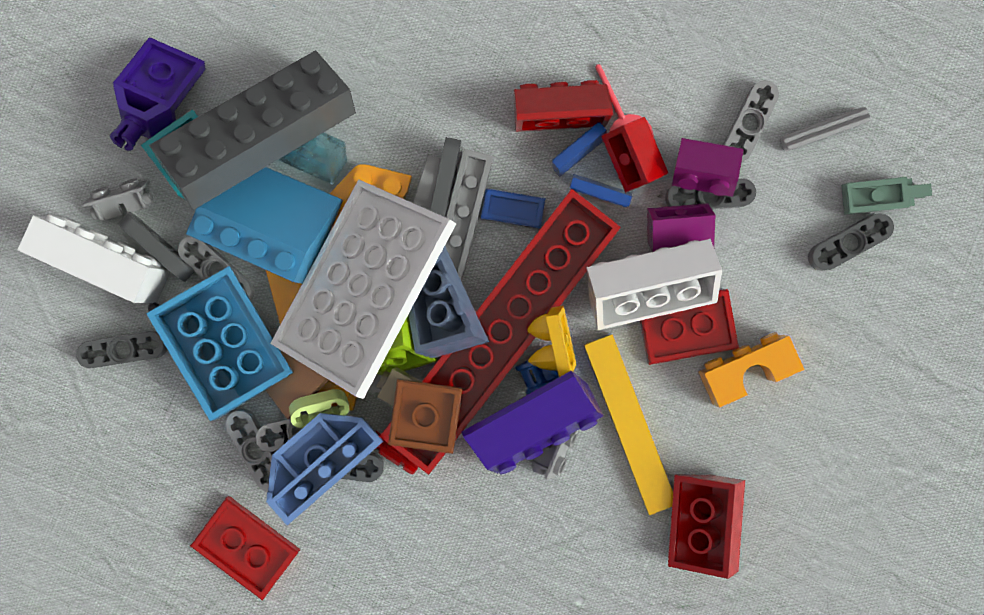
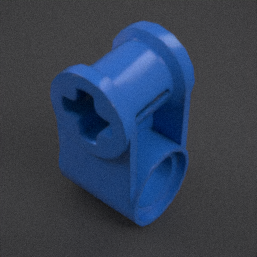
(541, 375)

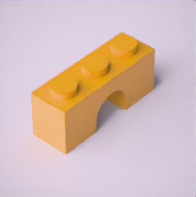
(725, 377)

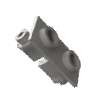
(107, 202)
(553, 458)

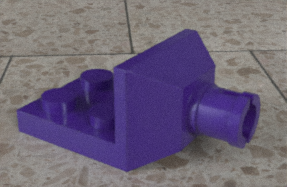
(152, 90)

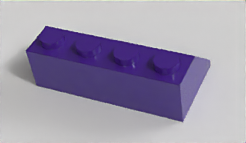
(534, 423)

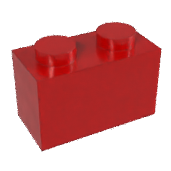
(635, 154)

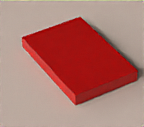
(690, 332)
(245, 547)

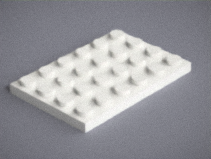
(362, 286)

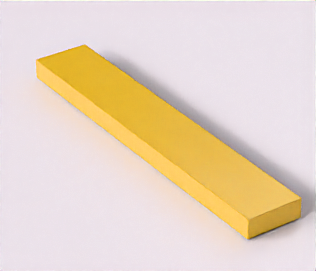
(630, 424)

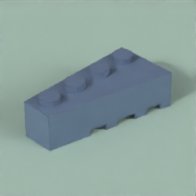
(443, 314)

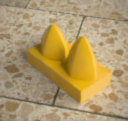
(560, 354)

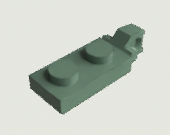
(882, 195)

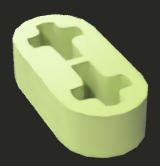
(317, 404)

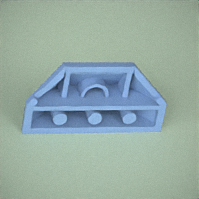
(316, 461)

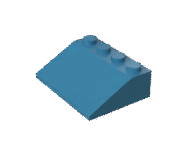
(269, 223)
(219, 343)

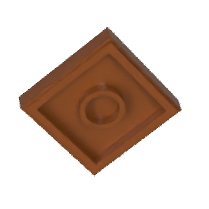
(425, 416)

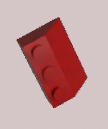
(561, 106)
(706, 524)

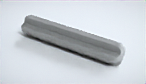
(825, 129)

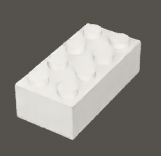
(94, 258)
(654, 284)

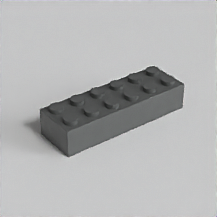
(254, 129)

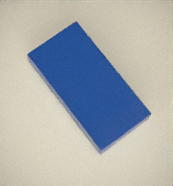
(578, 149)
(600, 190)
(513, 208)

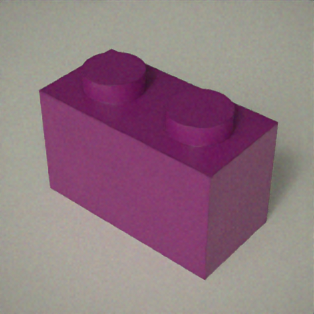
(707, 167)
(679, 225)

